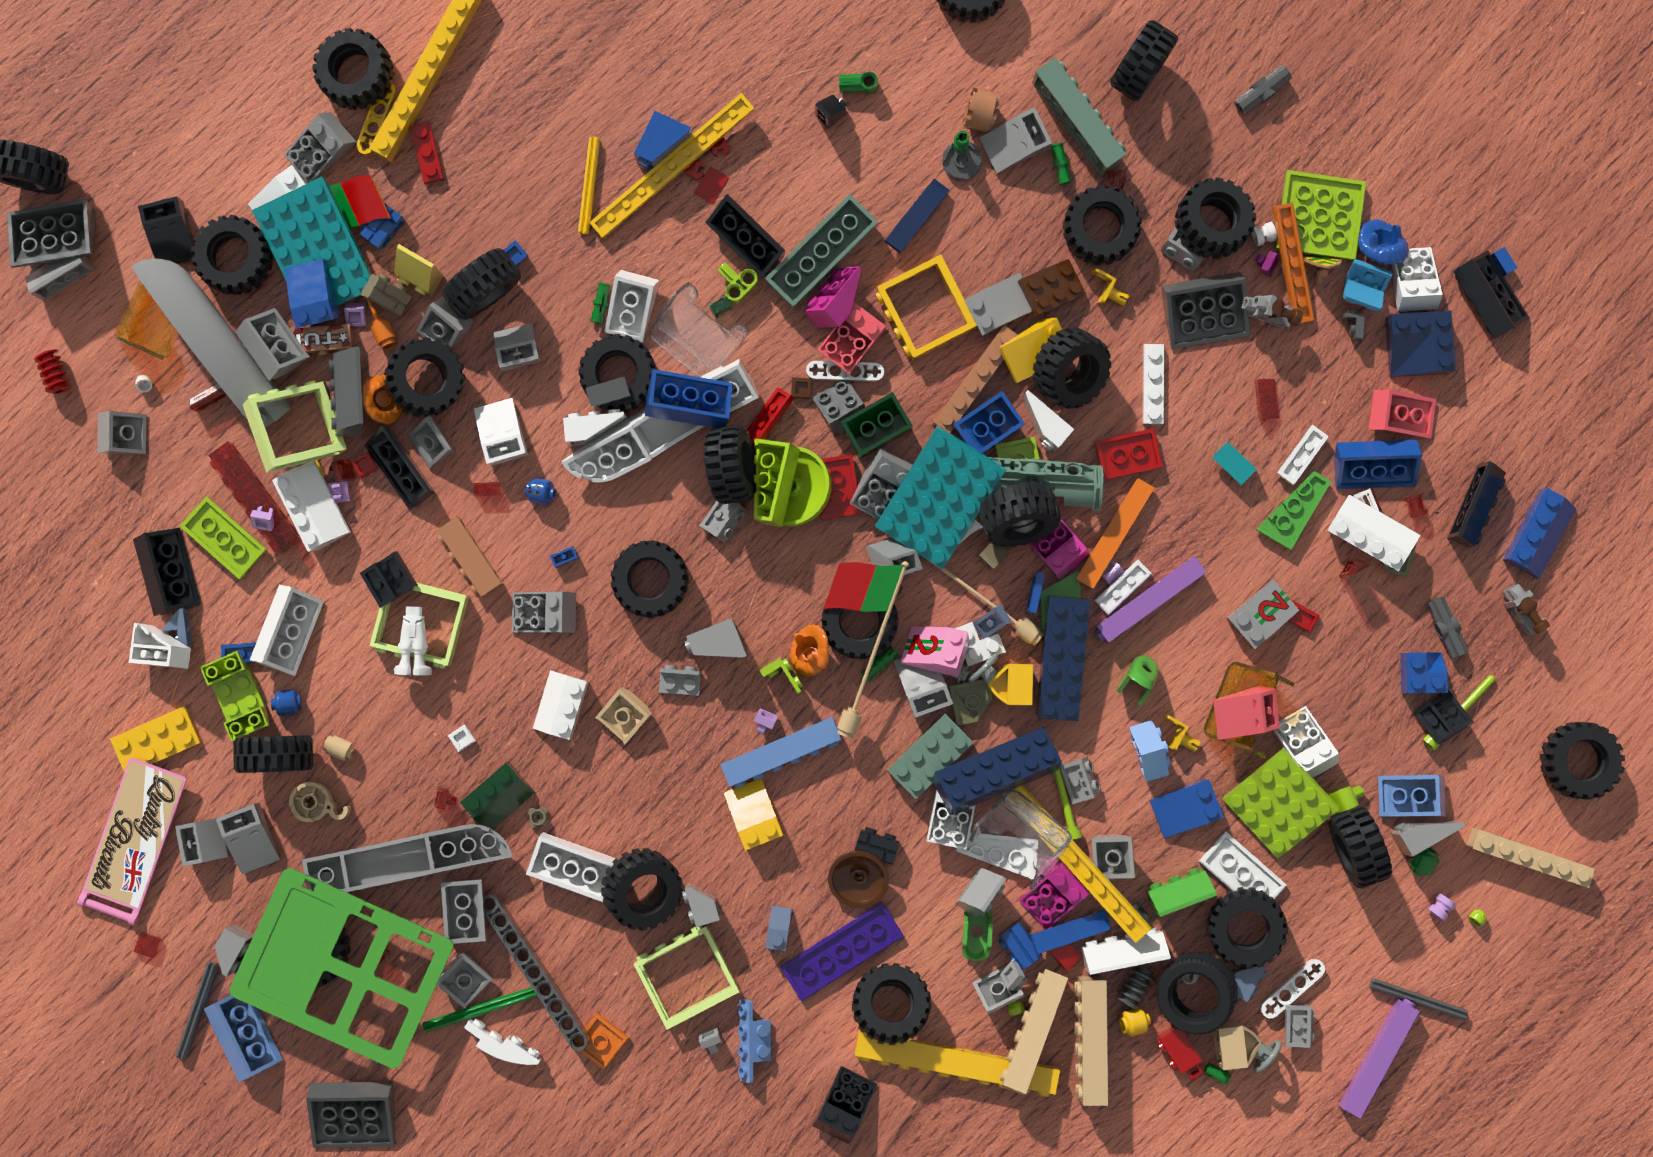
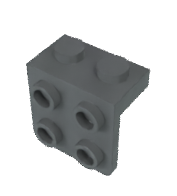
(837, 404)

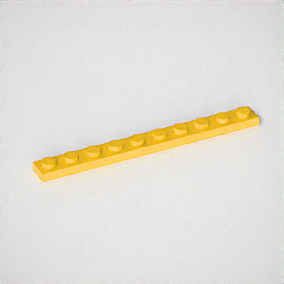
(672, 165)
(1099, 885)

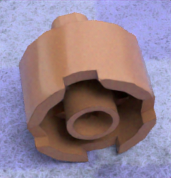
(981, 109)

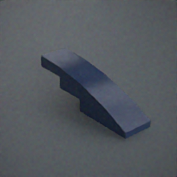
(917, 216)

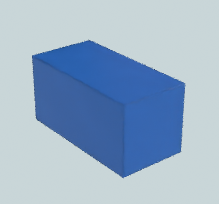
(1504, 261)
(564, 557)

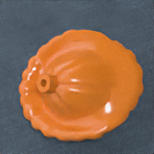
(377, 402)
(809, 651)

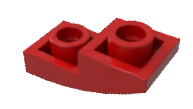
(1065, 956)

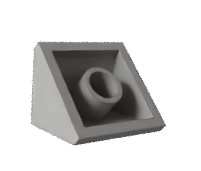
(431, 442)
(994, 991)

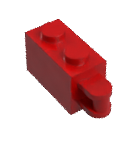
(1181, 1052)

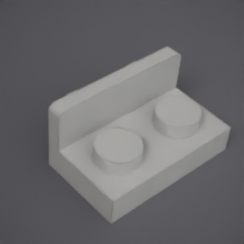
(1180, 253)
(723, 519)
(680, 681)
(1080, 780)
(1298, 1026)

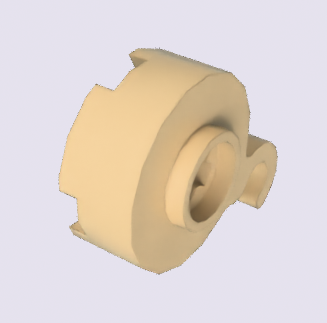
(323, 803)

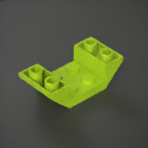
(236, 694)

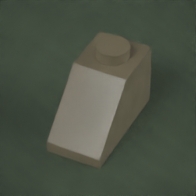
(992, 555)

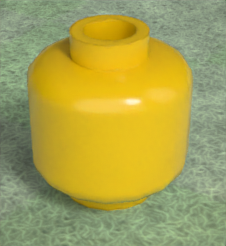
(1134, 1022)

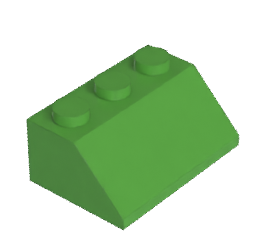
(1180, 892)

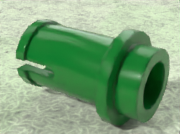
(1217, 1074)

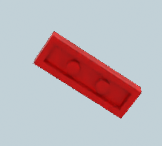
(427, 152)
(770, 414)

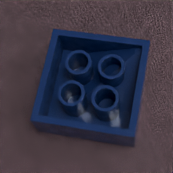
(1420, 344)

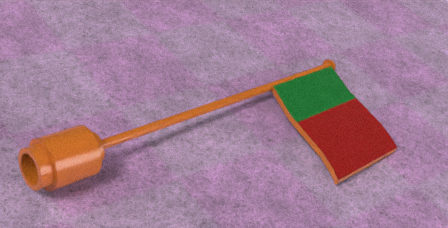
(361, 204)

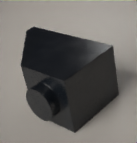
(830, 110)

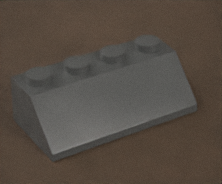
(347, 392)

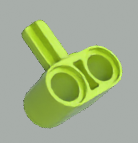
(736, 282)
(1347, 797)

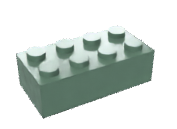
(929, 753)

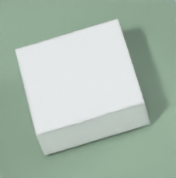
(462, 738)

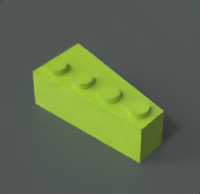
(773, 480)

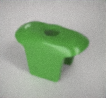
(1141, 676)
(977, 947)

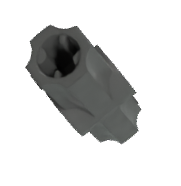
(1263, 90)
(1447, 627)

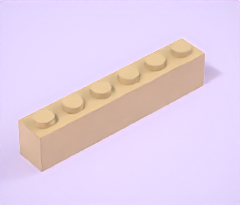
(1530, 858)
(1033, 1032)

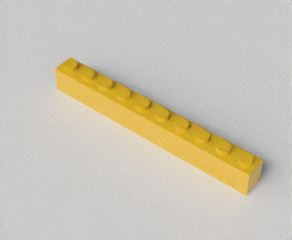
(423, 78)
(952, 1061)

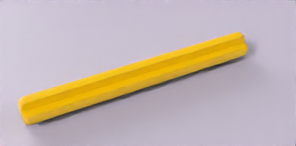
(589, 185)

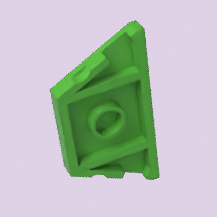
(1066, 587)

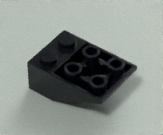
(167, 229)
(845, 1105)

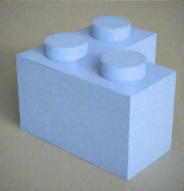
(1150, 750)

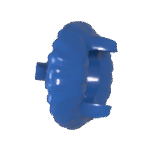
(1383, 242)

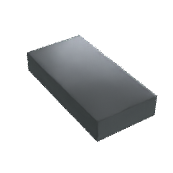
(608, 392)

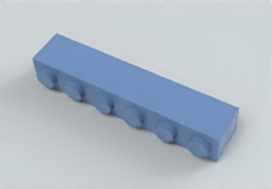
(780, 752)

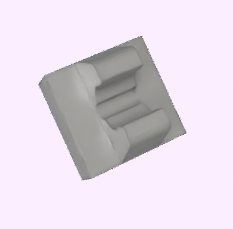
(1013, 976)
(710, 1039)

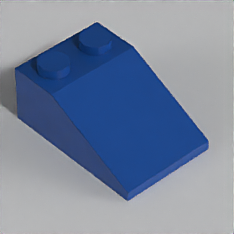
(310, 294)
(989, 423)
(1186, 808)

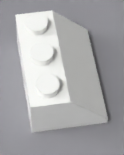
(560, 705)

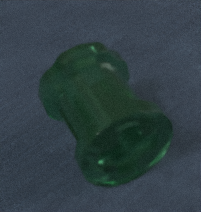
(720, 306)

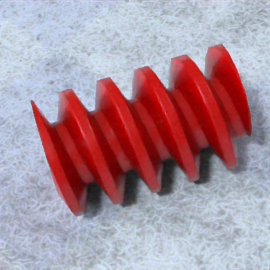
(51, 373)

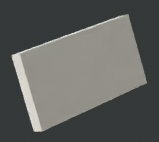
(1240, 868)

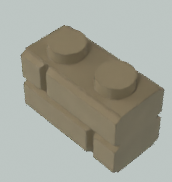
(386, 295)

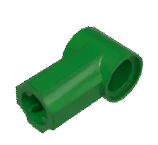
(855, 83)

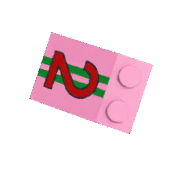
(936, 649)

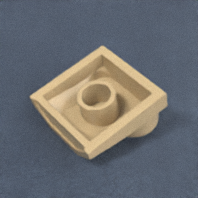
(624, 714)

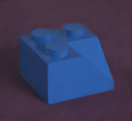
(1423, 673)

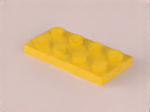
(157, 738)

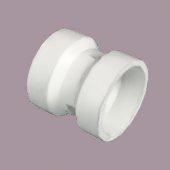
(1263, 234)

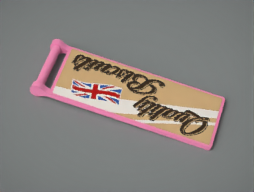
(133, 839)

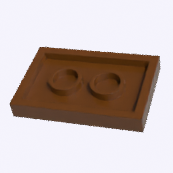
(1052, 287)

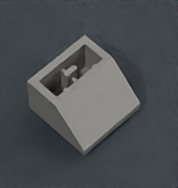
(517, 347)
(894, 553)
(200, 842)
(980, 892)
(702, 904)
(232, 948)

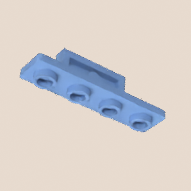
(754, 1040)

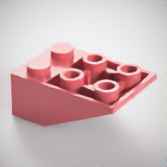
(853, 339)
(1246, 713)

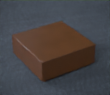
(801, 388)

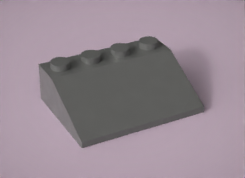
(51, 233)
(1205, 310)
(351, 1114)

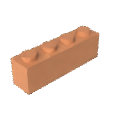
(470, 557)

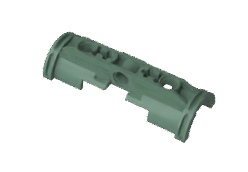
(1078, 483)

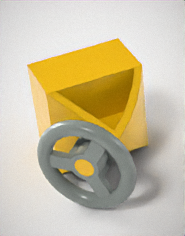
(1010, 684)

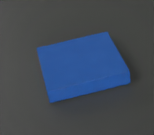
(1035, 592)

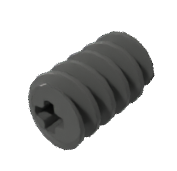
(1136, 986)

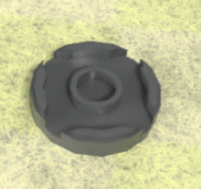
(962, 165)

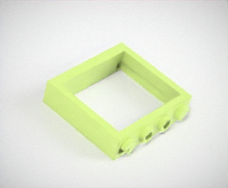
(261, 438)
(438, 661)
(700, 1006)

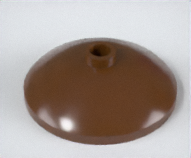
(856, 889)

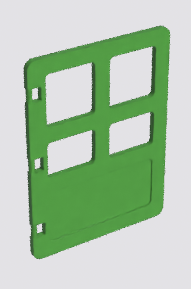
(297, 946)

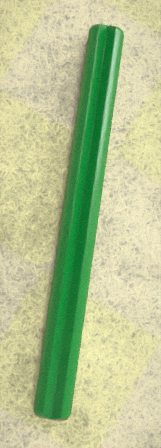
(479, 1009)

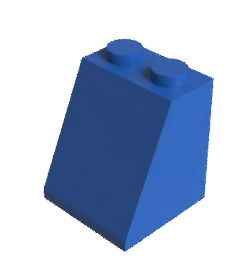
(659, 140)

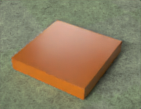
(604, 1041)

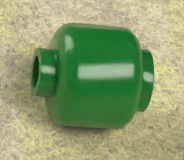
(1424, 862)

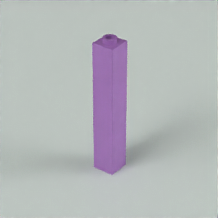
(1149, 600)
(1379, 1057)

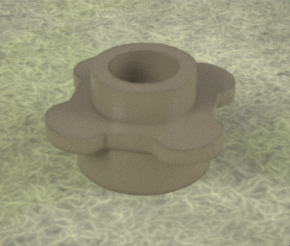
(533, 817)

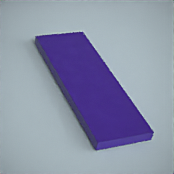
(841, 951)

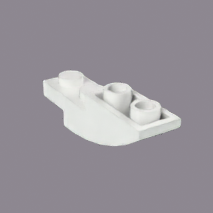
(508, 1050)

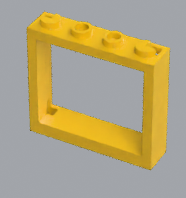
(954, 292)

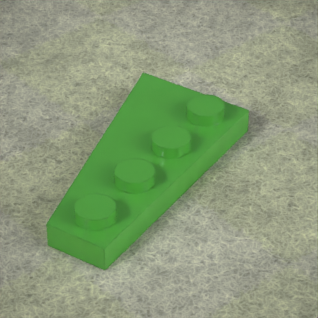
(1292, 515)

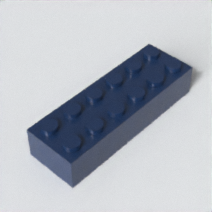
(1063, 658)
(996, 771)

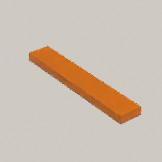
(1293, 260)
(1115, 533)

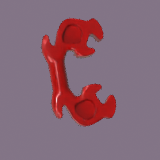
(693, 169)

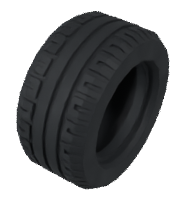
(1180, 1015)

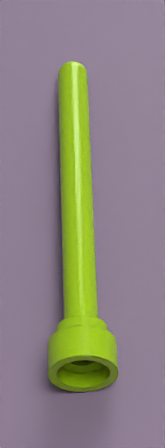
(1429, 740)
(1075, 832)

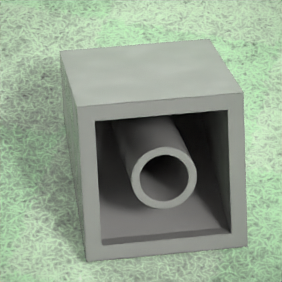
(717, 641)

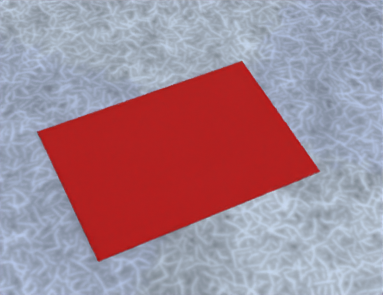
(711, 185)

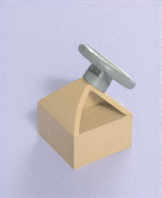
(1238, 1046)

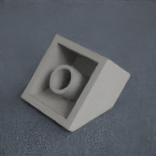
(443, 324)
(121, 433)
(1114, 855)

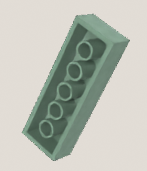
(1079, 117)
(821, 252)

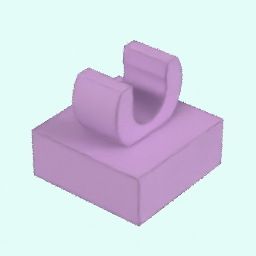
(340, 491)
(262, 520)
(765, 720)

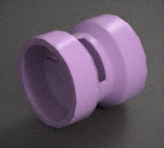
(1442, 907)

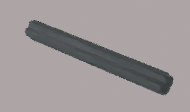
(1418, 999)
(196, 1010)

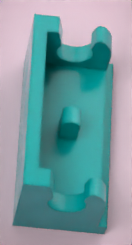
(1234, 463)

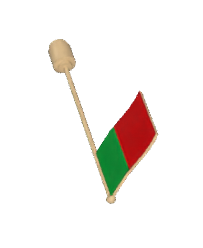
(864, 589)

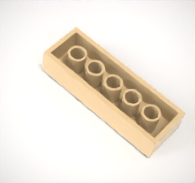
(1092, 1040)

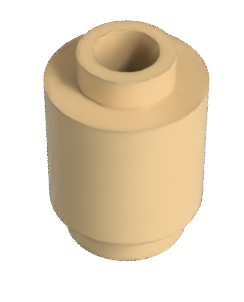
(338, 748)

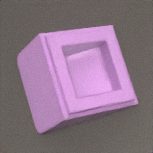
(356, 314)
(1112, 572)

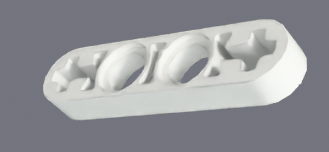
(844, 375)
(1290, 985)

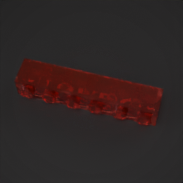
(253, 494)

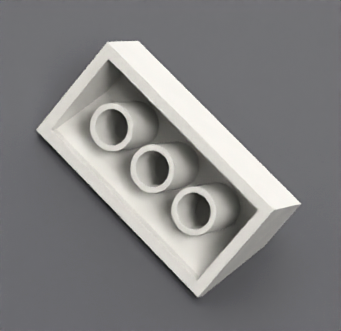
(311, 506)
(1373, 532)
(287, 630)
(569, 866)
(1124, 952)

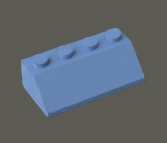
(243, 1036)

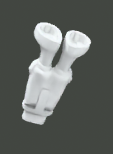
(413, 638)

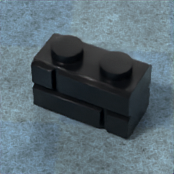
(881, 846)

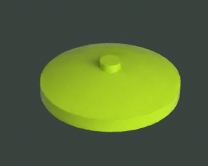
(809, 489)

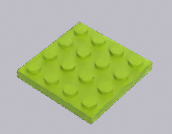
(1325, 212)
(1281, 803)

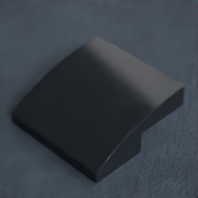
(388, 579)
(1444, 717)

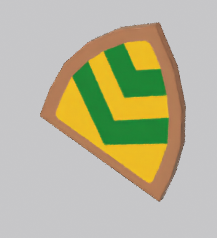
(1322, 263)

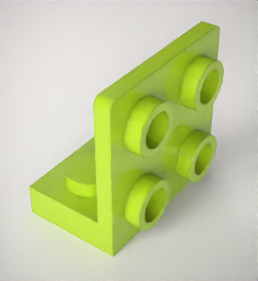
(772, 670)

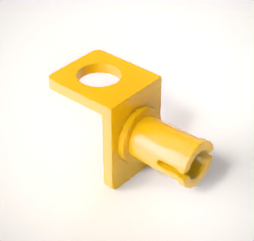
(1109, 290)
(1180, 736)

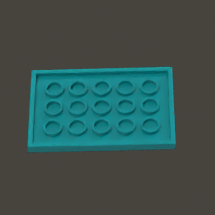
(311, 227)
(940, 497)

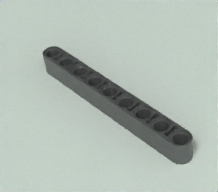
(535, 982)

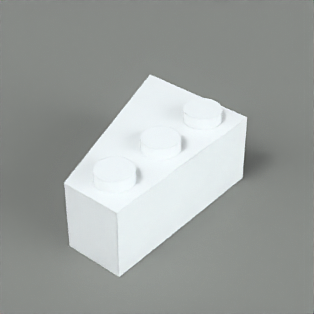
(157, 648)

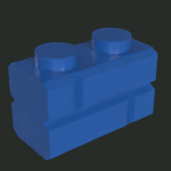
(382, 230)
(1019, 944)

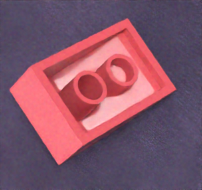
(1402, 413)

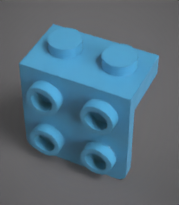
(1366, 285)

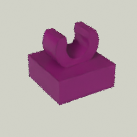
(1267, 263)

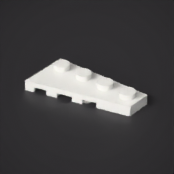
(1002, 852)

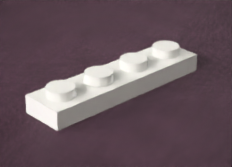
(1153, 384)

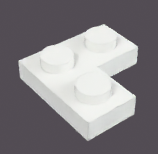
(982, 649)

